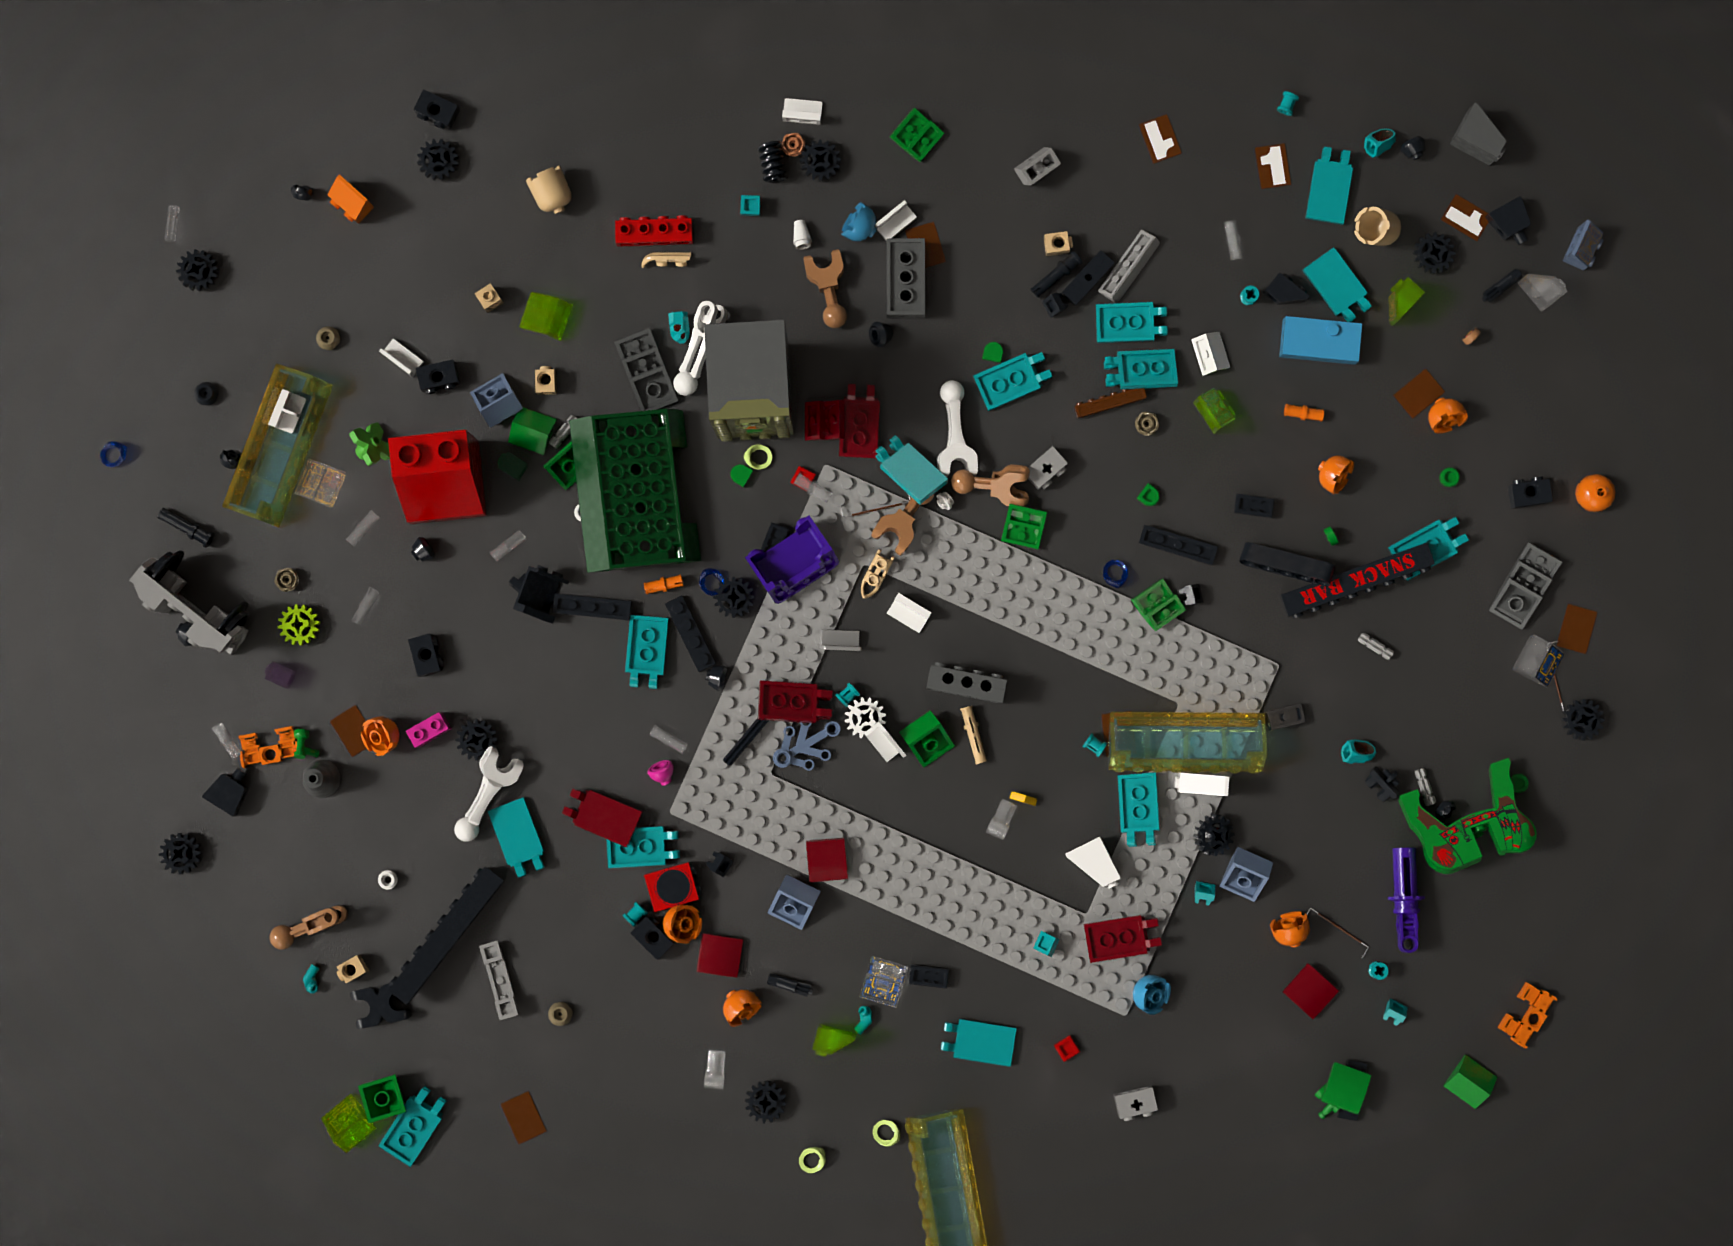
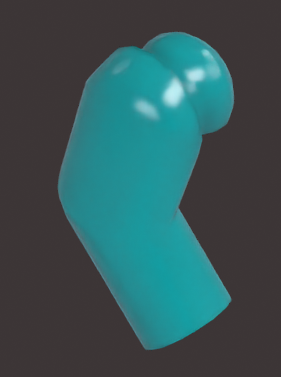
(309, 979)
(865, 1019)

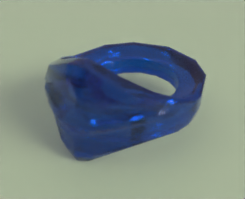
(113, 444)
(706, 572)
(1117, 584)

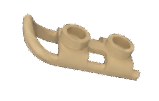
(663, 258)
(873, 577)

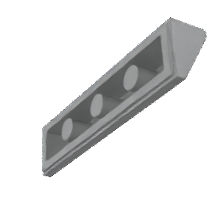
(1129, 266)

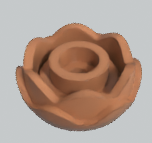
(793, 150)

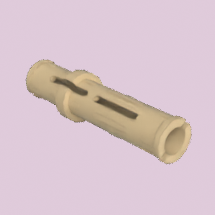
(967, 713)

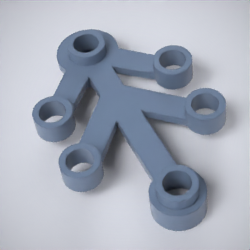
(803, 746)

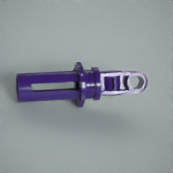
(1406, 906)

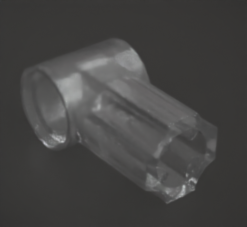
(1000, 822)
(715, 1072)

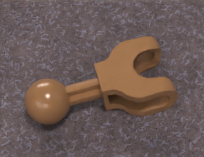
(827, 281)
(1000, 484)
(900, 524)
(283, 936)

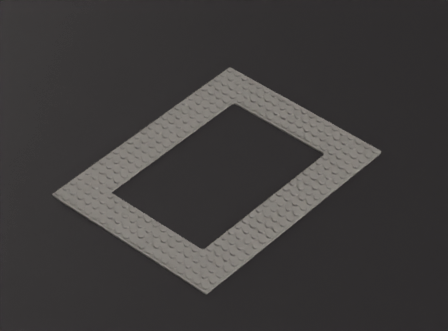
(910, 875)

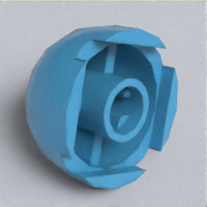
(860, 224)
(1151, 993)

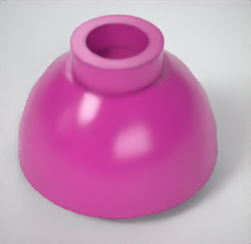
(661, 772)

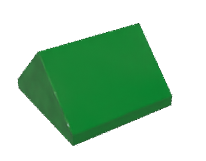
(531, 430)
(562, 467)
(1471, 1082)
(382, 1098)

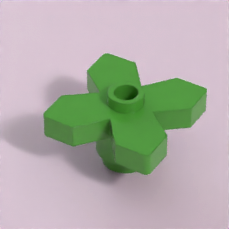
(370, 444)

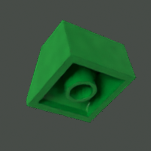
(927, 738)

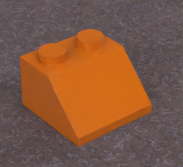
(349, 199)

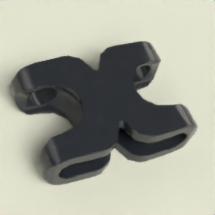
(380, 1007)

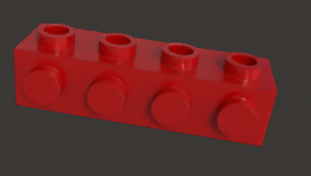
(654, 231)

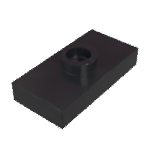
(1254, 506)
(774, 536)
(928, 976)

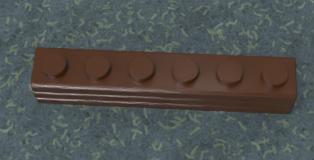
(1105, 403)

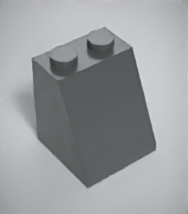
(1479, 136)

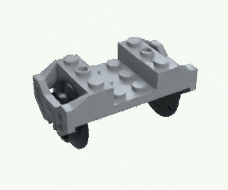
(159, 590)

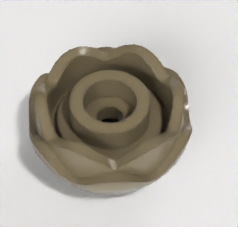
(332, 342)
(1148, 417)
(280, 579)
(564, 1009)

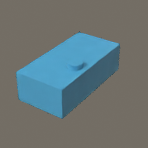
(1320, 340)

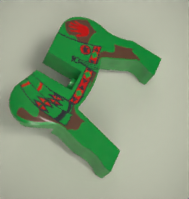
(1455, 846)

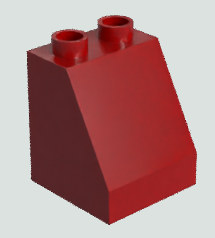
(438, 476)

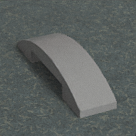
(499, 980)

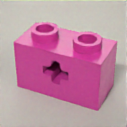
(428, 730)

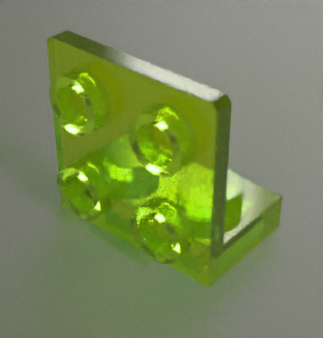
(546, 315)

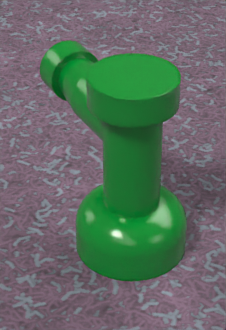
(301, 751)
(1328, 1108)

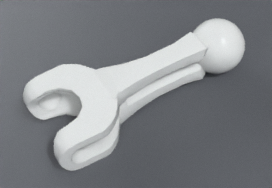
(686, 382)
(952, 394)
(493, 779)

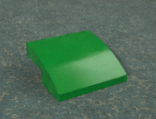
(916, 135)
(1023, 526)
(1158, 604)
(1346, 1088)

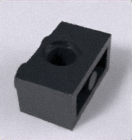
(429, 101)
(426, 376)
(1519, 498)
(417, 647)
(641, 934)

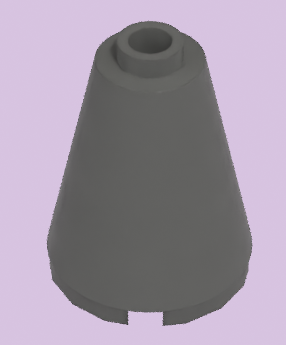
(321, 778)

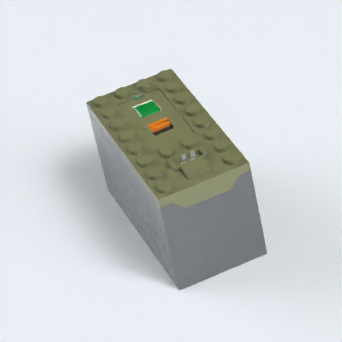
(749, 380)

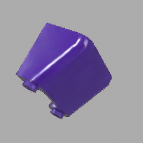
(793, 561)

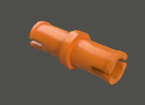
(1304, 412)
(663, 584)

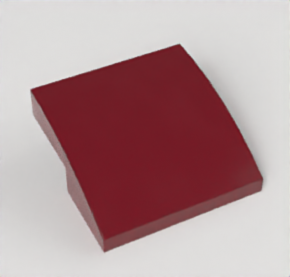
(824, 420)
(826, 859)
(719, 955)
(1310, 991)

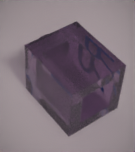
(279, 674)

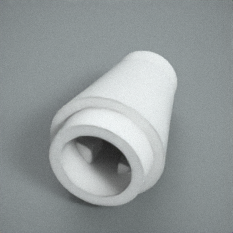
(802, 238)

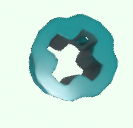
(1287, 103)
(1246, 290)
(847, 694)
(1094, 744)
(635, 914)
(1384, 971)

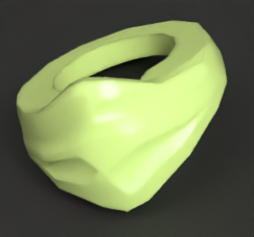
(747, 456)
(894, 1140)
(820, 1152)

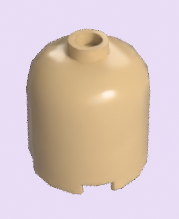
(550, 190)
(1377, 226)

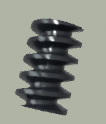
(771, 162)

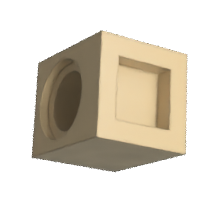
(1050, 247)
(488, 298)
(549, 389)
(359, 964)

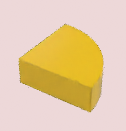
(1023, 798)

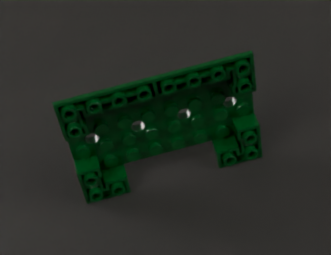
(610, 490)

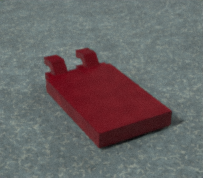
(860, 424)
(792, 702)
(604, 817)
(1120, 938)

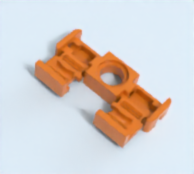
(253, 755)
(1541, 1004)

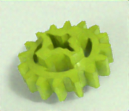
(300, 634)

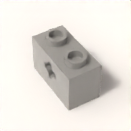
(1037, 166)
(1049, 458)
(1125, 1099)

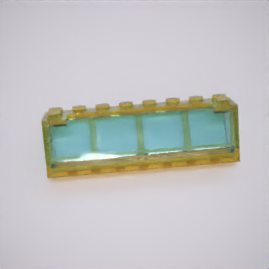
(273, 456)
(1187, 742)
(945, 1179)

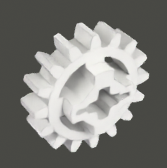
(854, 710)

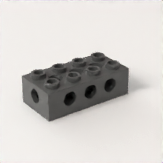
(895, 268)
(996, 682)

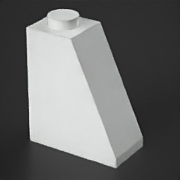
(1202, 784)
(1096, 862)

